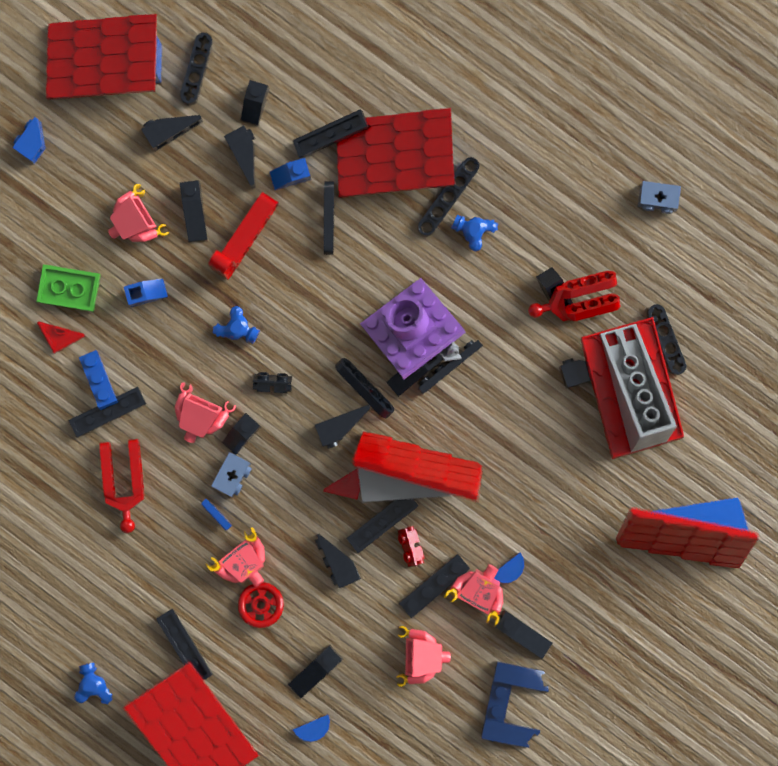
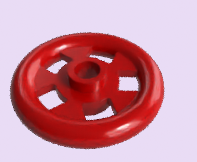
(269, 619)

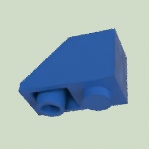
(31, 142)
(145, 292)

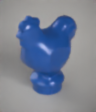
(474, 230)
(236, 327)
(92, 685)

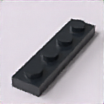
(330, 134)
(442, 371)
(96, 418)
(381, 523)
(434, 586)
(183, 643)

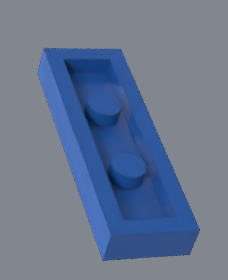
(98, 379)

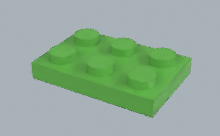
(68, 288)

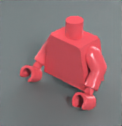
(198, 415)

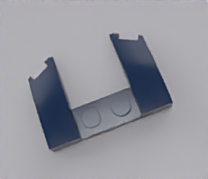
(494, 726)

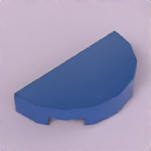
(216, 514)
(511, 570)
(313, 730)

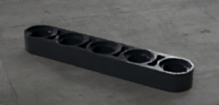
(446, 206)

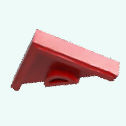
(59, 337)
(346, 486)

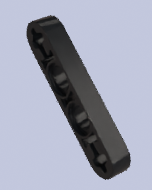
(194, 68)
(329, 218)
(669, 338)
(364, 388)

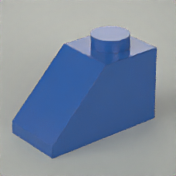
(290, 174)

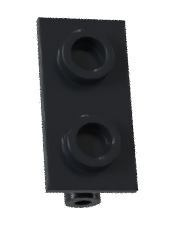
(263, 381)

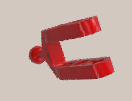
(580, 287)
(124, 504)

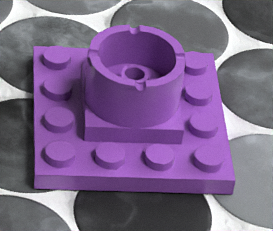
(412, 328)

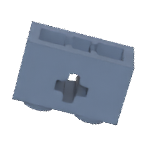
(669, 193)
(230, 464)

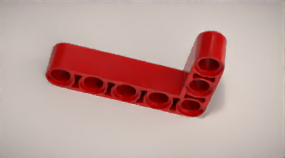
(227, 261)

